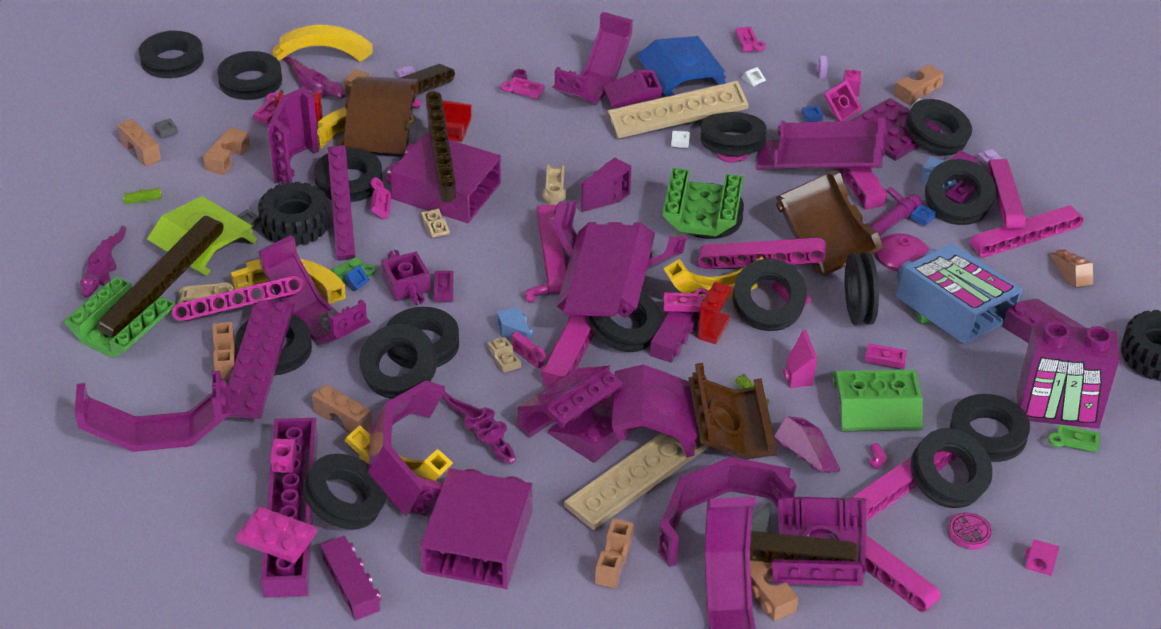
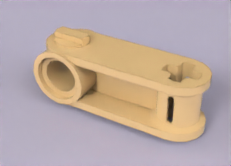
(554, 189)
(200, 291)

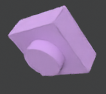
(822, 67)
(404, 71)
(984, 156)

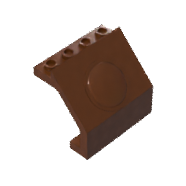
(732, 418)

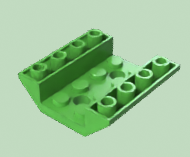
(686, 203)
(86, 318)
(879, 402)

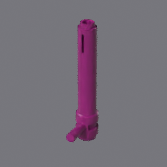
(902, 210)

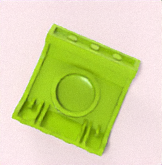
(178, 222)

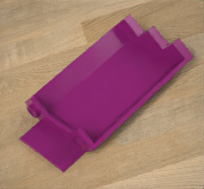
(826, 146)
(606, 270)

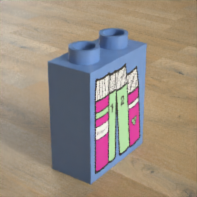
(957, 292)

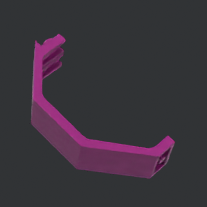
(602, 64)
(563, 226)
(282, 261)
(153, 431)
(386, 467)
(717, 479)
(729, 563)

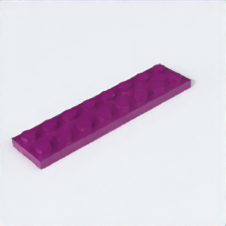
(258, 358)

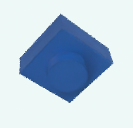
(812, 113)
(923, 215)
(356, 278)

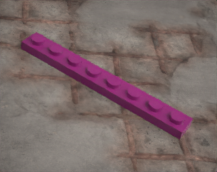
(341, 203)

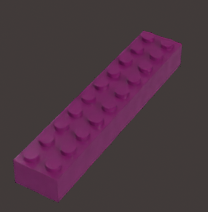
(287, 498)

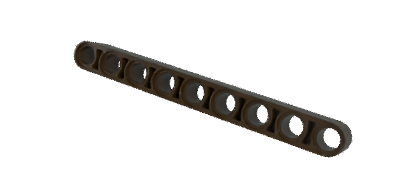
(440, 147)
(161, 275)

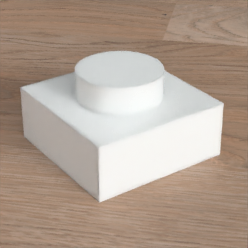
(680, 139)

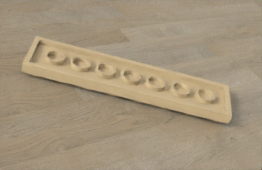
(677, 109)
(629, 479)

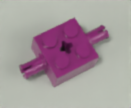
(406, 276)

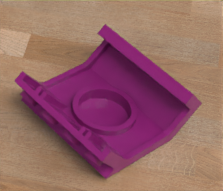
(292, 131)
(567, 399)
(656, 402)
(826, 519)

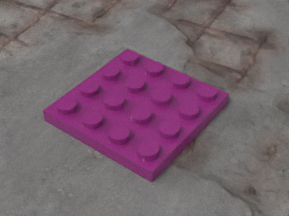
(898, 140)

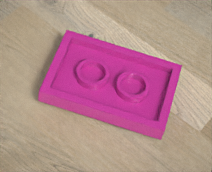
(276, 534)

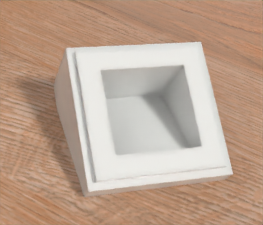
(753, 77)

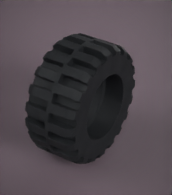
(294, 211)
(1139, 345)

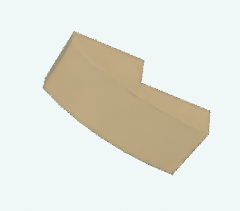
(435, 223)
(503, 354)

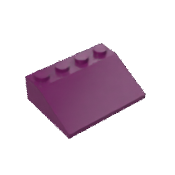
(1023, 314)
(591, 432)

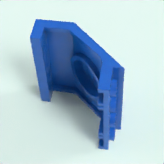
(680, 60)

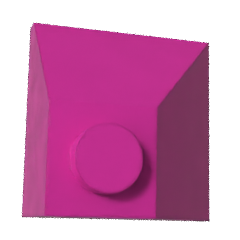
(842, 101)
(801, 363)

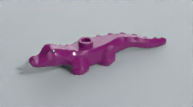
(314, 80)
(100, 264)
(484, 427)

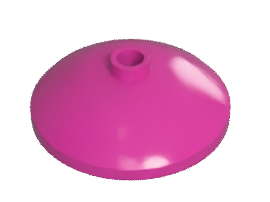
(899, 249)

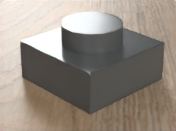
(166, 128)
(249, 217)
(324, 319)

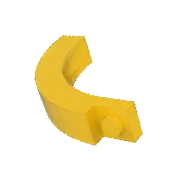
(323, 36)
(334, 124)
(325, 281)
(689, 282)
(428, 468)

